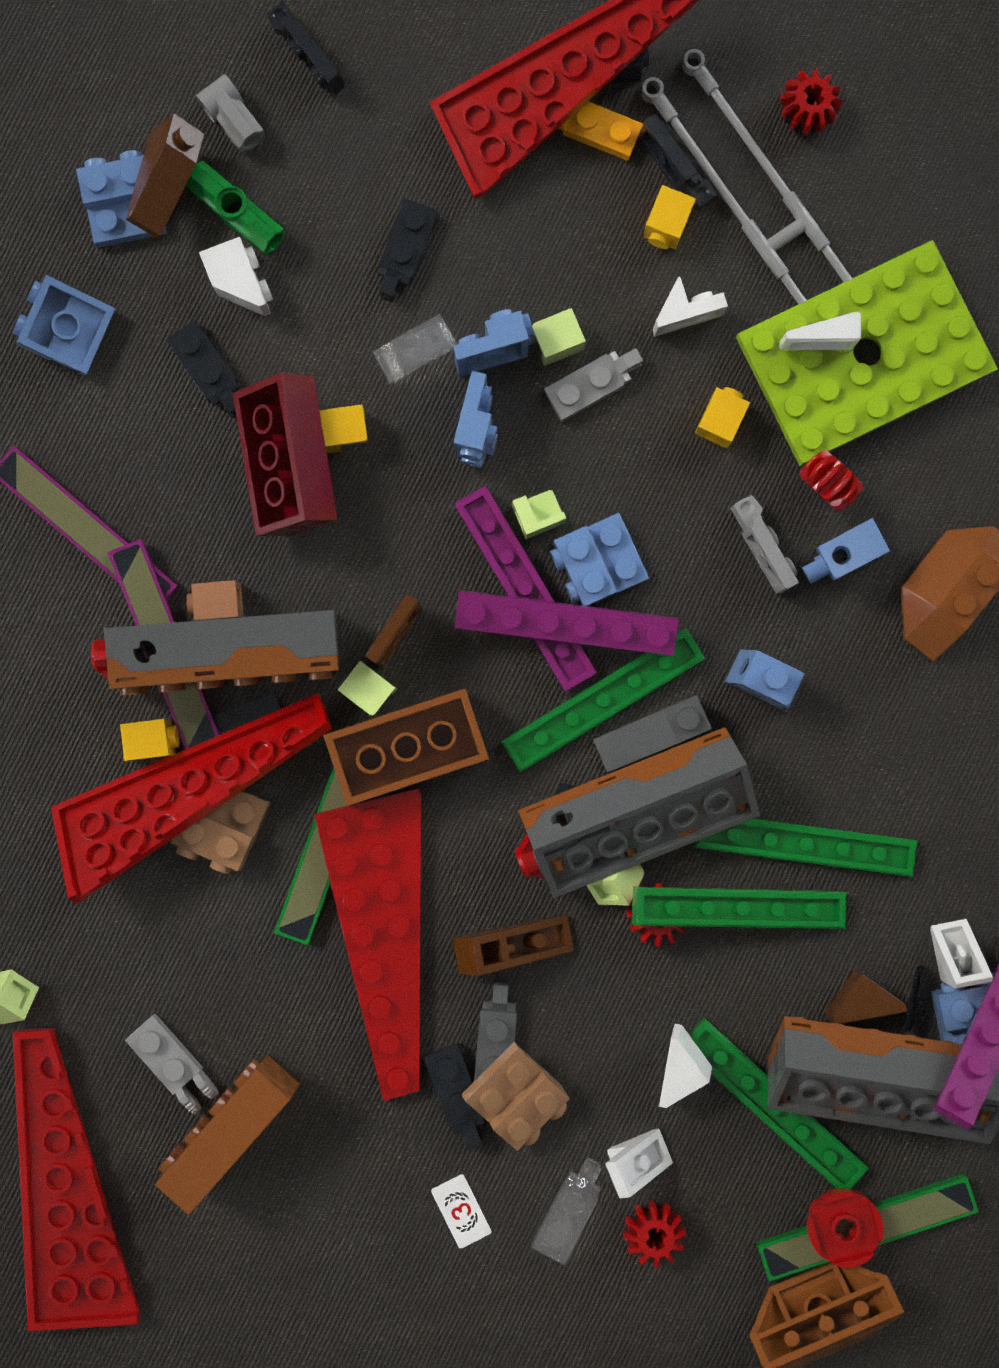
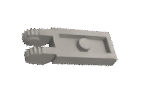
(170, 1062)

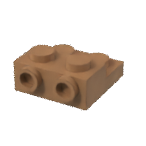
(225, 833)
(516, 1097)

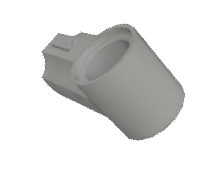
(226, 106)

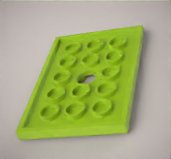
(923, 341)

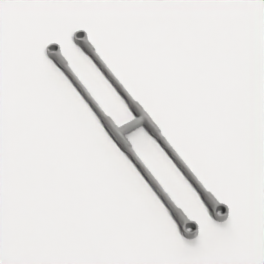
(804, 221)

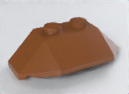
(950, 588)
(822, 1314)

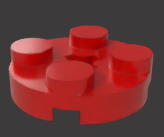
(862, 1238)

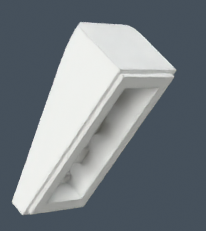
(831, 334)

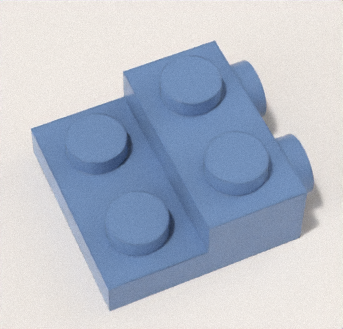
(107, 196)
(63, 324)
(504, 342)
(475, 431)
(598, 561)
(956, 1009)

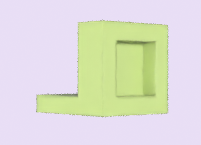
(559, 336)
(538, 513)
(366, 688)
(618, 887)
(15, 996)

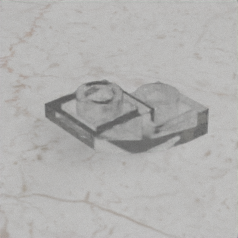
(415, 349)

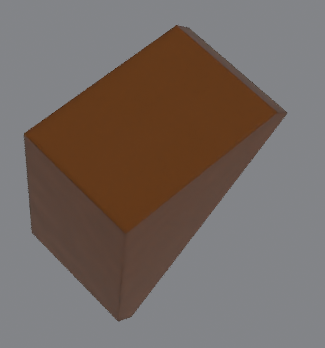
(862, 1000)

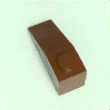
(163, 173)
(512, 945)

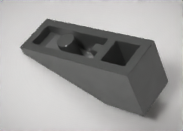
(652, 733)

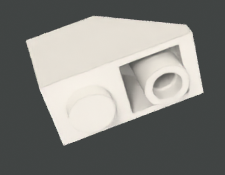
(233, 275)

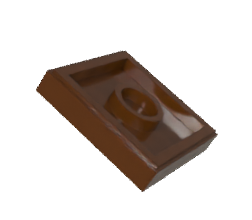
(394, 630)

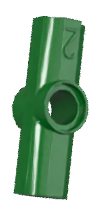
(248, 221)

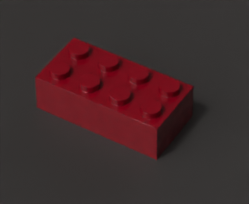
(284, 455)

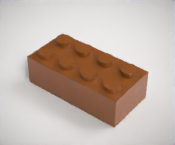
(406, 747)
(220, 1140)

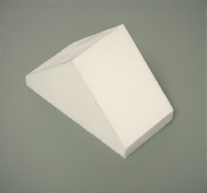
(959, 955)
(685, 1068)

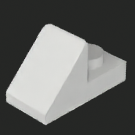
(680, 314)
(637, 1162)

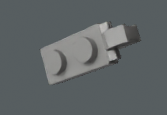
(591, 383)
(763, 544)

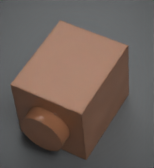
(215, 600)

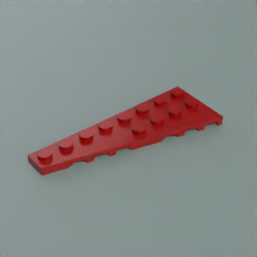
(528, 96)
(138, 813)
(376, 884)
(68, 1234)

